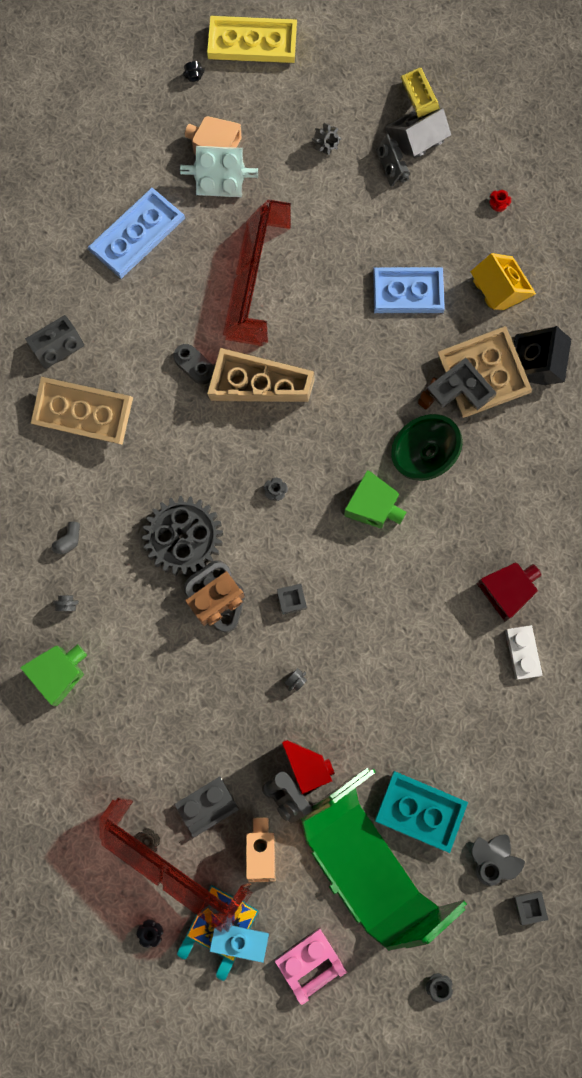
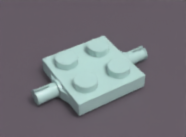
(219, 171)

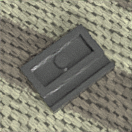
(206, 806)

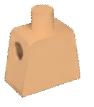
(214, 133)
(260, 865)

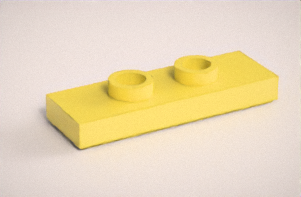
(419, 92)

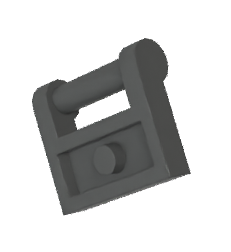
(293, 804)

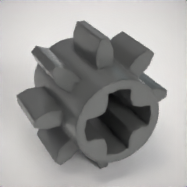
(326, 138)

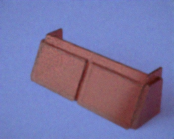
(238, 325)
(160, 871)

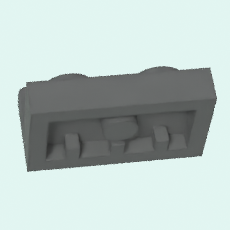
(55, 341)

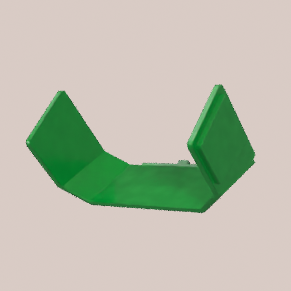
(369, 874)

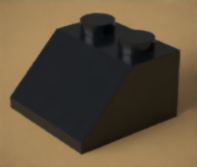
(544, 355)

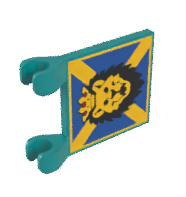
(202, 932)

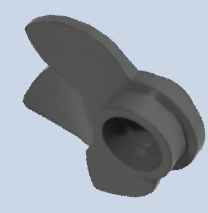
(496, 855)

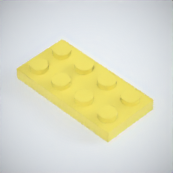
(252, 39)

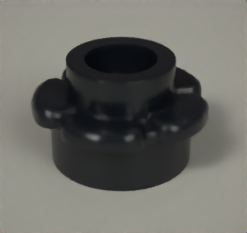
(193, 71)
(155, 928)

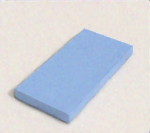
(136, 233)

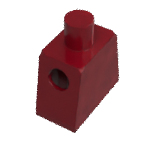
(510, 588)

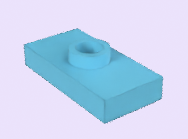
(240, 943)

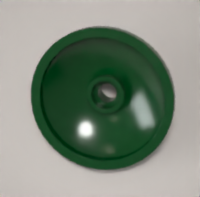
(421, 439)

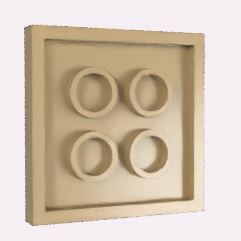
(496, 361)

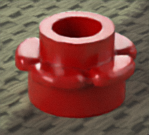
(499, 205)

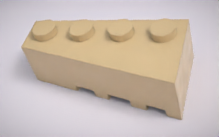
(258, 379)

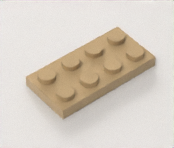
(82, 410)

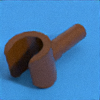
(426, 399)

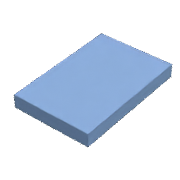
(408, 290)

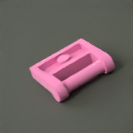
(304, 958)

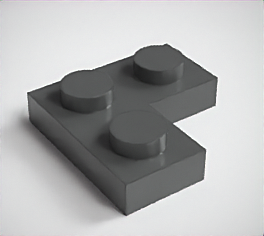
(462, 379)

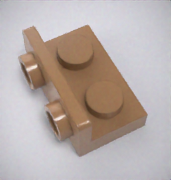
(215, 599)

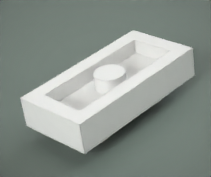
(523, 652)

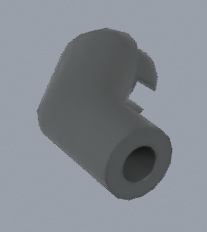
(68, 541)

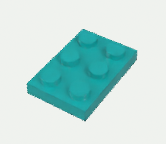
(421, 811)

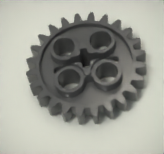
(166, 522)

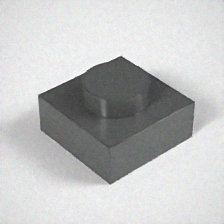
(291, 599)
(530, 907)

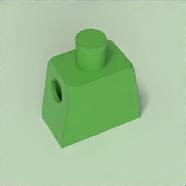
(374, 502)
(55, 672)

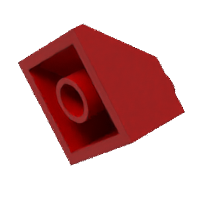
(308, 767)

